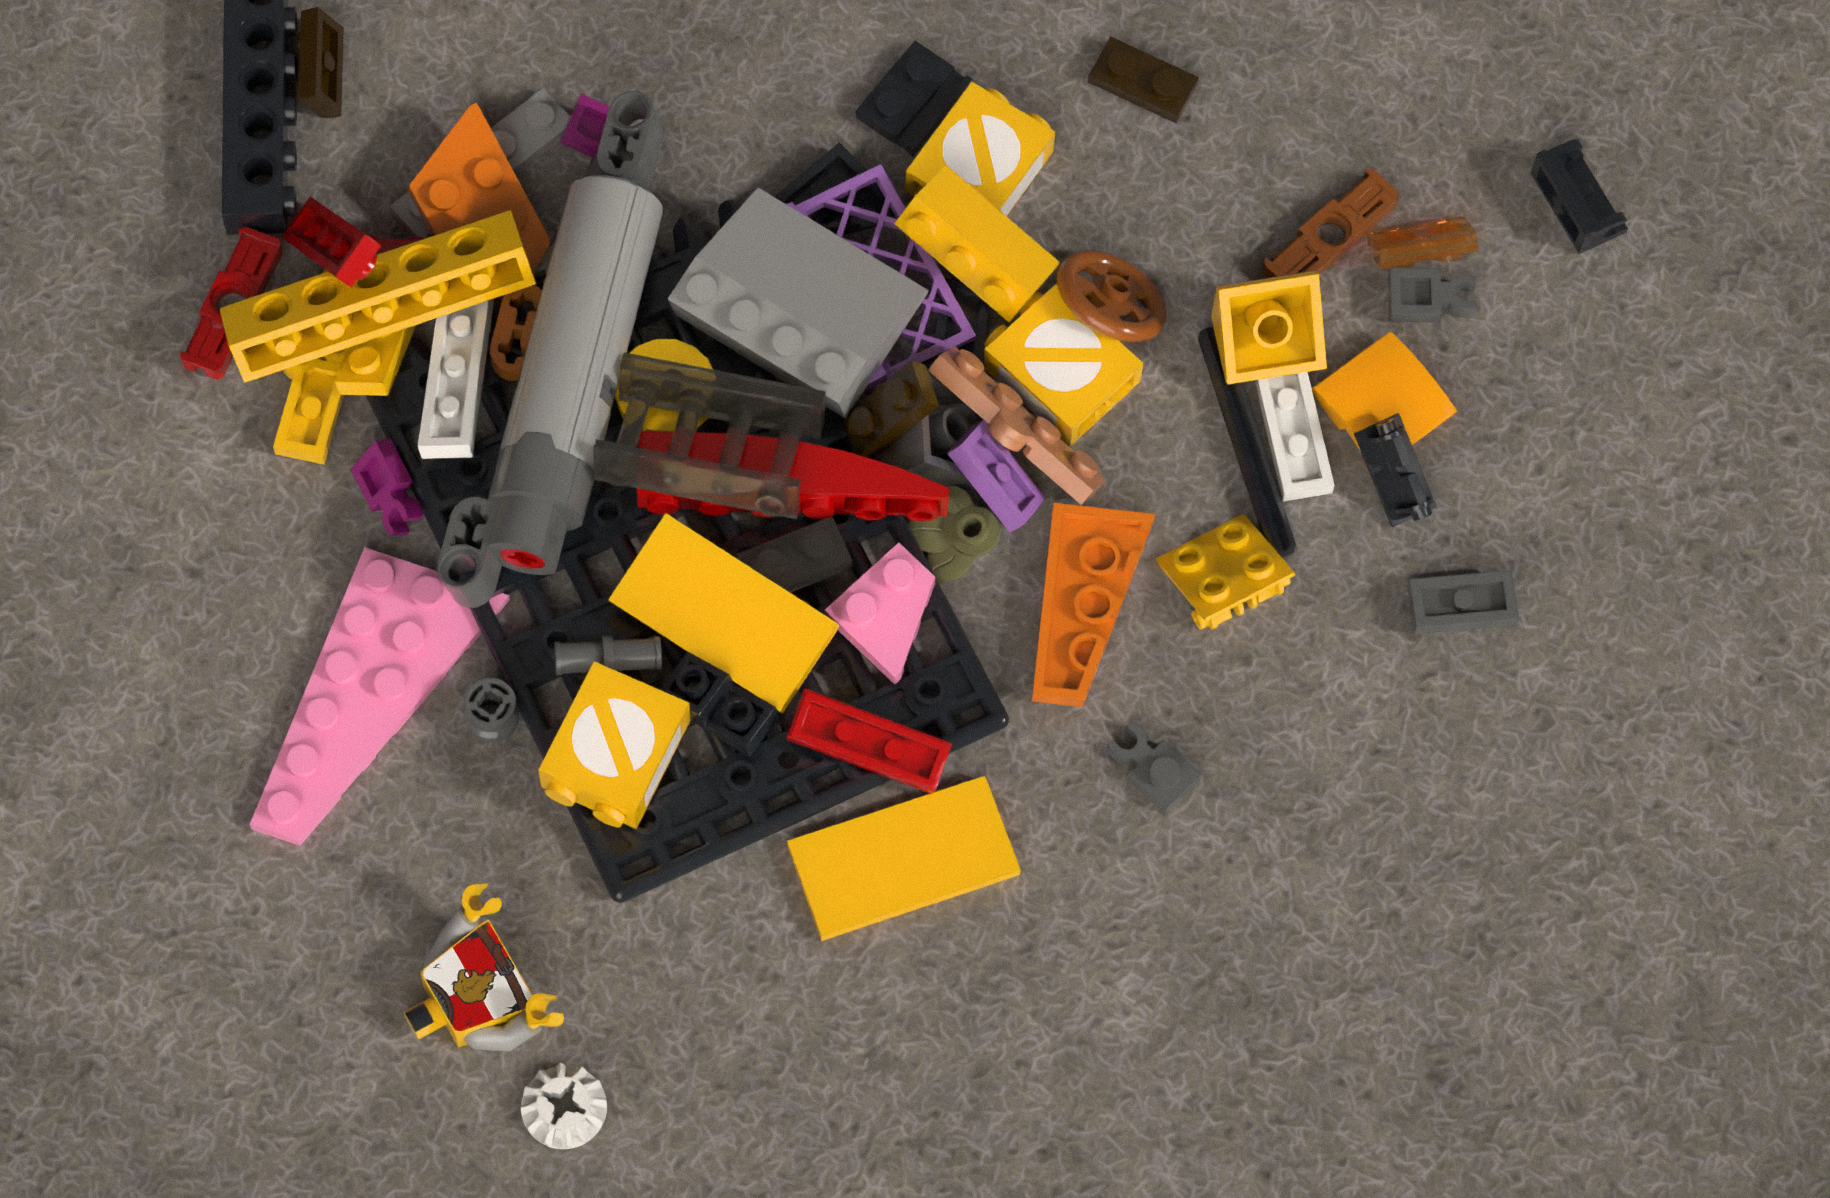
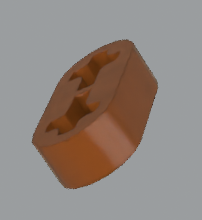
(508, 330)

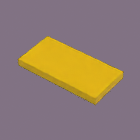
(724, 612)
(903, 858)

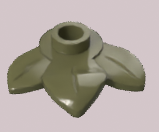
(946, 540)

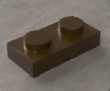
(320, 63)
(1143, 79)
(891, 410)

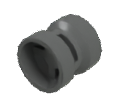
(493, 721)

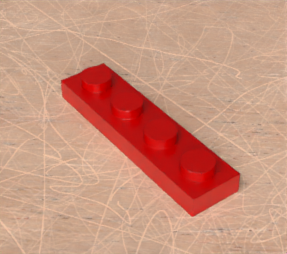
(332, 242)

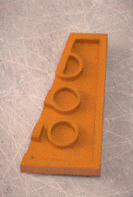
(1084, 588)

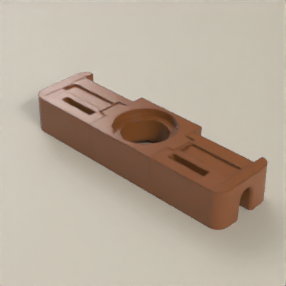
(1354, 213)

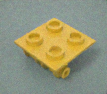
(1225, 570)

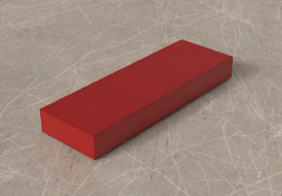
(868, 741)

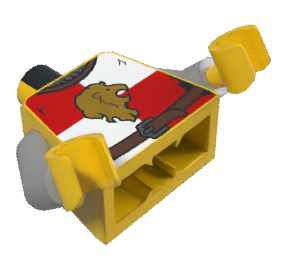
(477, 985)

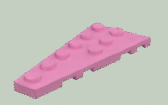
(377, 666)

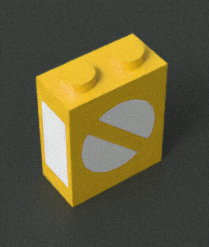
(987, 146)
(1061, 365)
(614, 746)

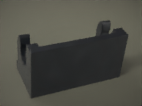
(1576, 196)

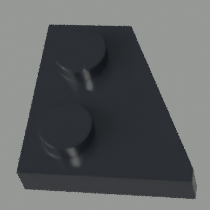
(829, 171)

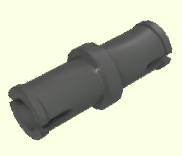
(614, 654)

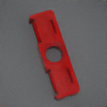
(245, 275)

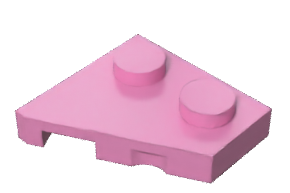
(885, 610)

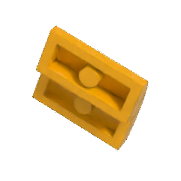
(1380, 384)

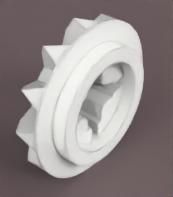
(572, 1128)

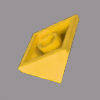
(1269, 327)

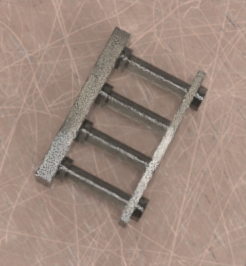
(718, 396)

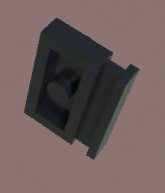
(913, 98)

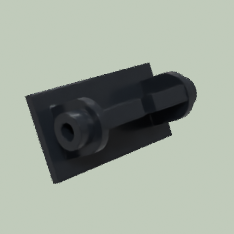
(1395, 470)

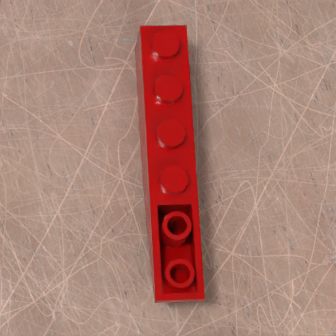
(830, 481)

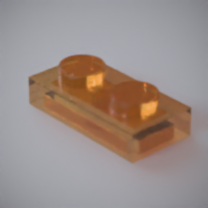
(1437, 240)

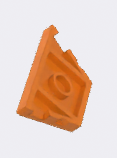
(473, 181)

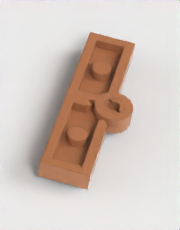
(1016, 426)

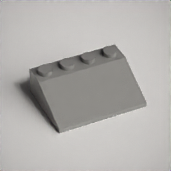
(797, 300)

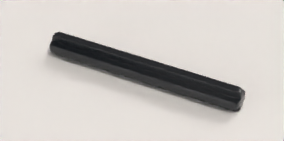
(1248, 450)

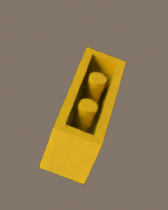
(977, 243)

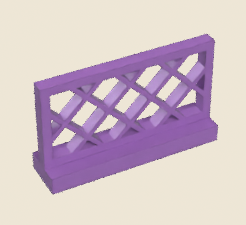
(926, 265)

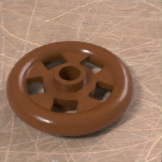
(1111, 296)

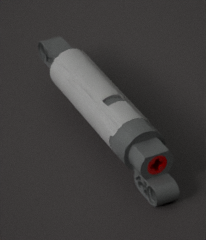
(568, 366)

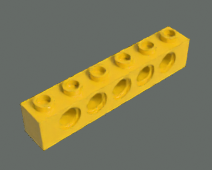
(399, 292)

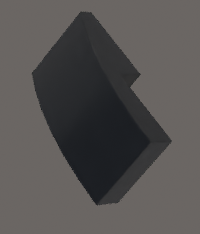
(721, 705)

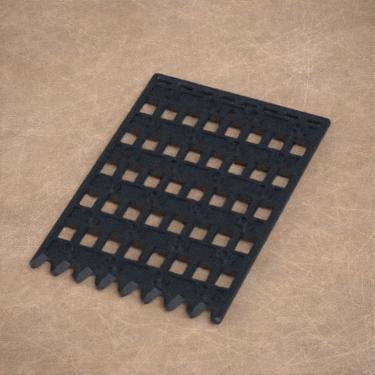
(611, 520)

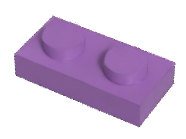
(996, 476)

